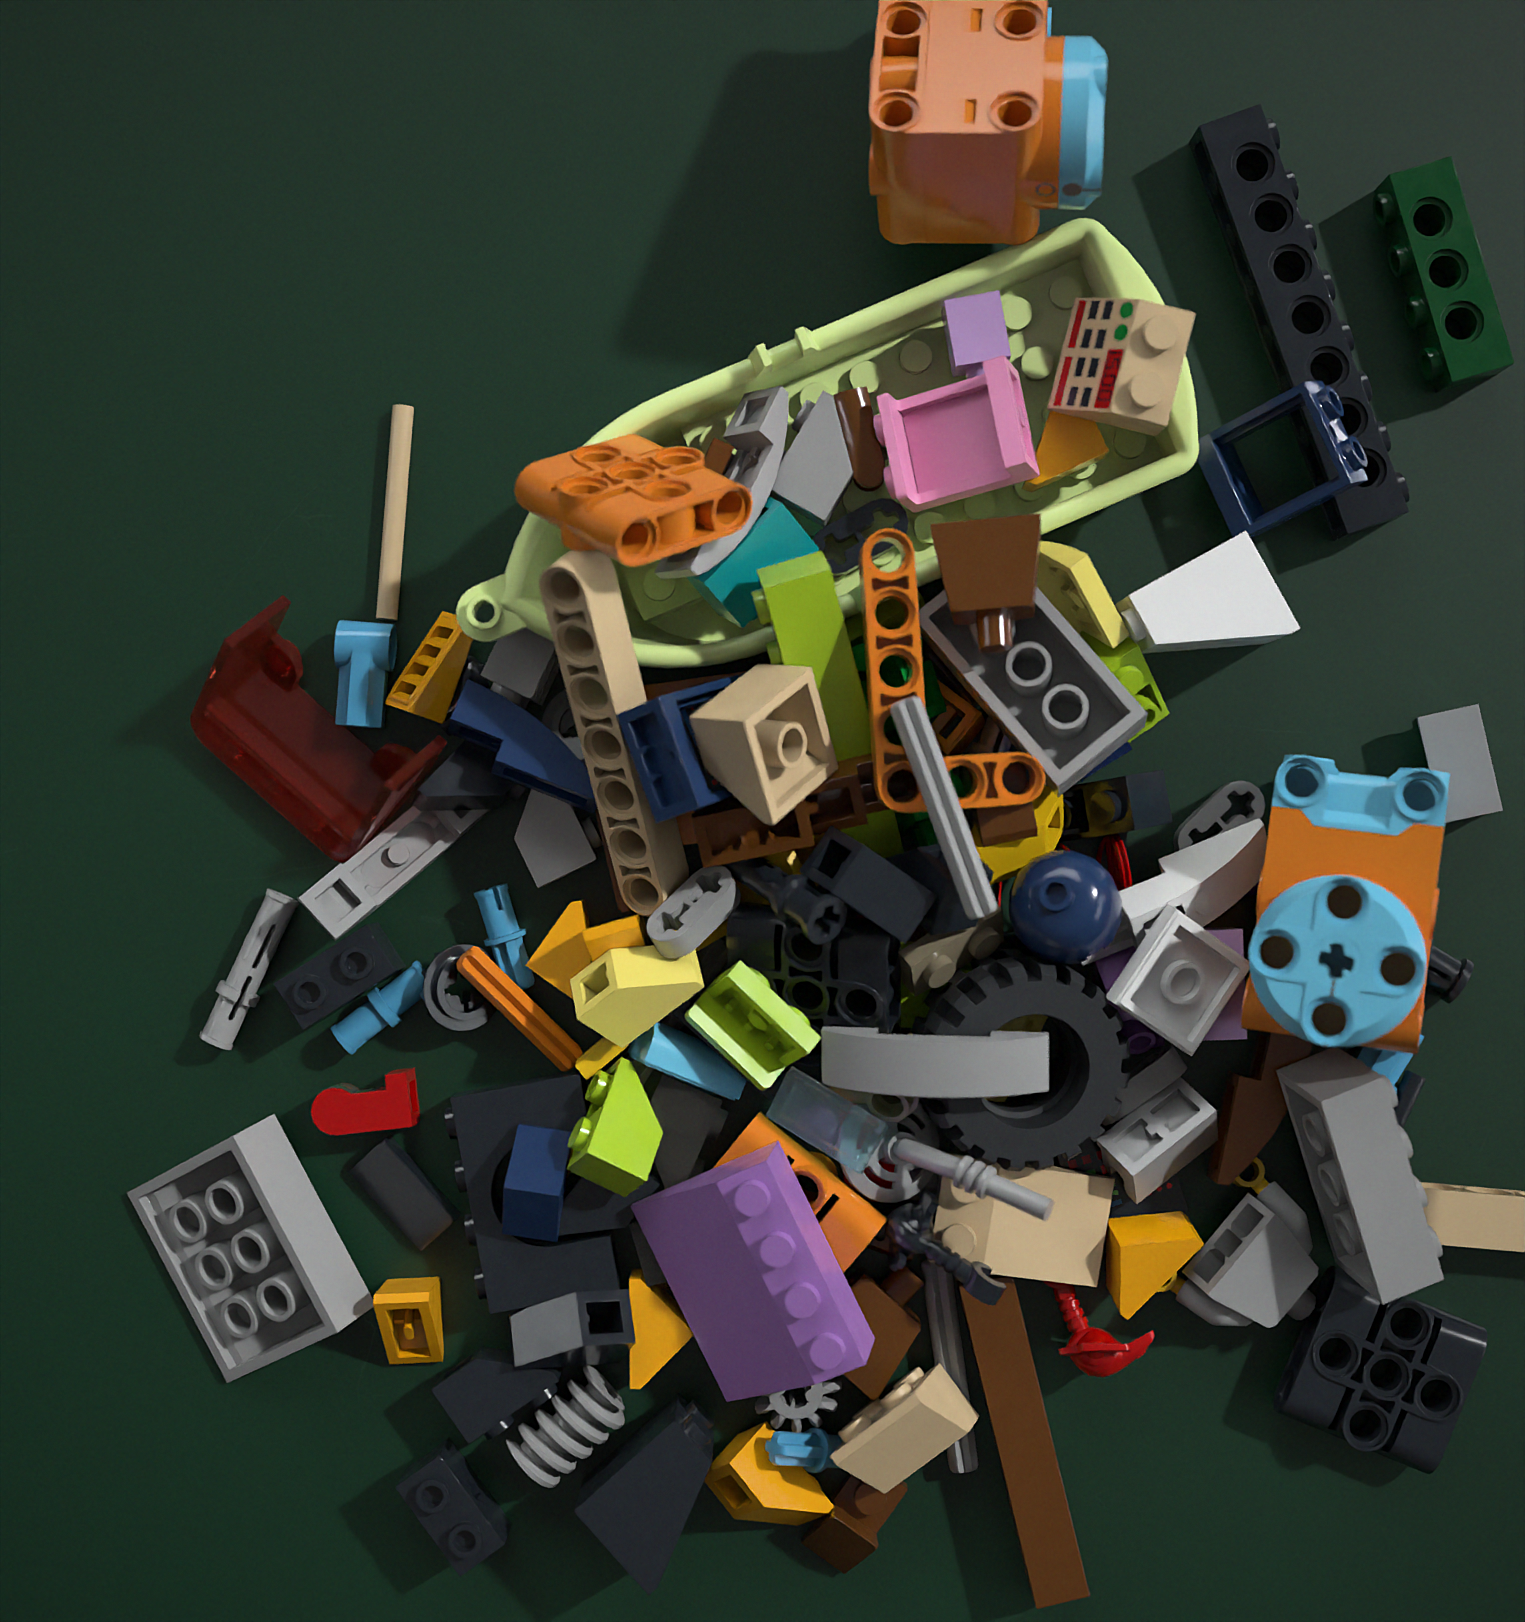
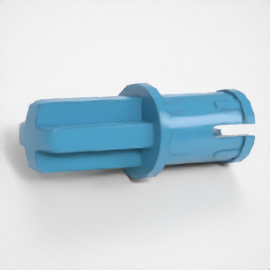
(504, 934)
(804, 1449)

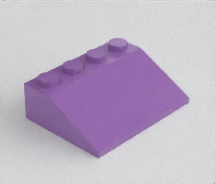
(756, 1276)

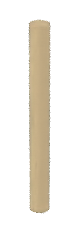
(394, 512)

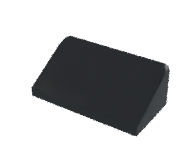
(405, 1192)

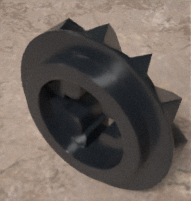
(446, 1007)

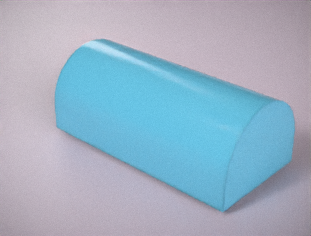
(686, 1059)

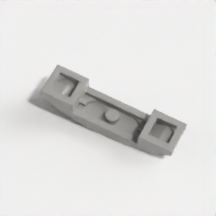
(759, 437)
(384, 867)
(935, 1064)

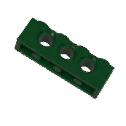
(1437, 196)

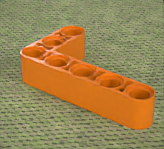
(905, 643)

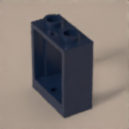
(1231, 483)
(665, 751)

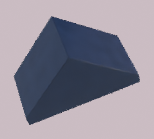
(536, 1183)

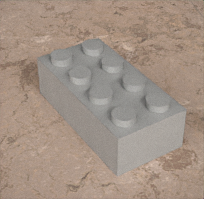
(1042, 693)
(1362, 1173)

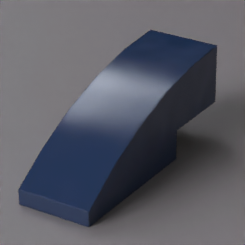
(525, 746)

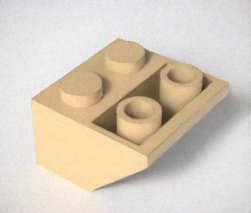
(904, 1428)

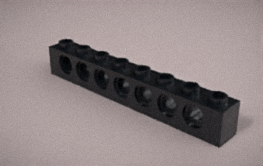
(1256, 141)

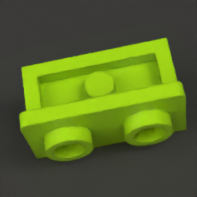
(751, 1025)

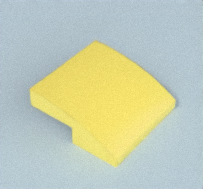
(1078, 593)

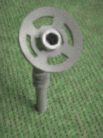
(923, 1150)

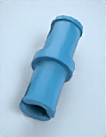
(381, 1009)

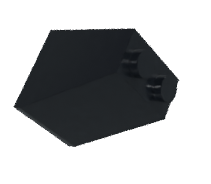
(648, 1487)

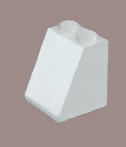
(1209, 603)

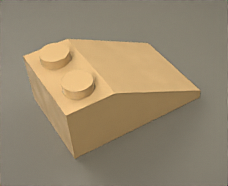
(1019, 1245)

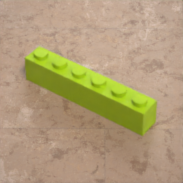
(811, 633)

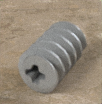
(569, 1429)

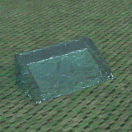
(826, 1120)

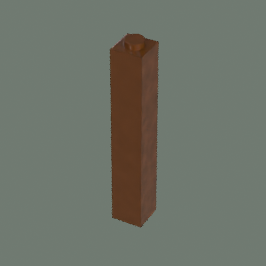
(1024, 1446)

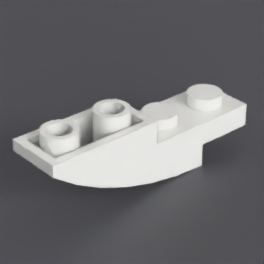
(1196, 881)

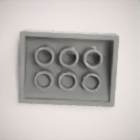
(252, 1249)

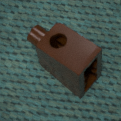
(990, 573)
(890, 1322)

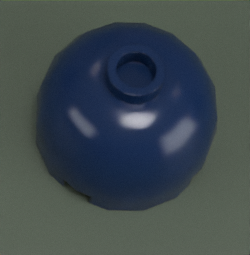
(1064, 907)

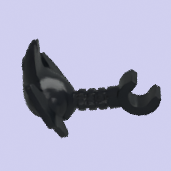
(911, 1232)

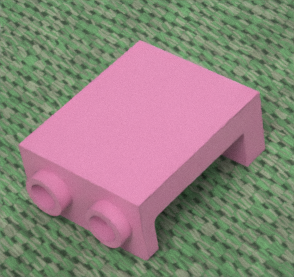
(957, 439)

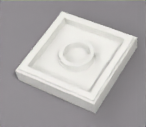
(1179, 980)

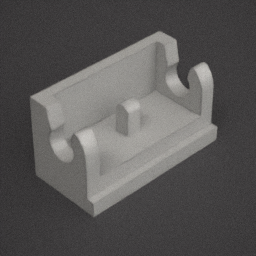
(1458, 745)
(1159, 1138)

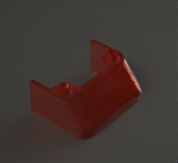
(292, 749)

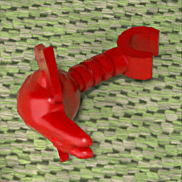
(1093, 1348)

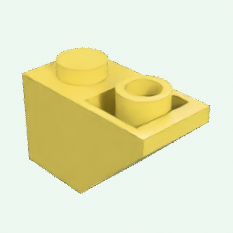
(633, 990)

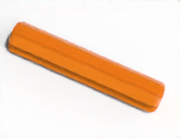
(519, 1008)

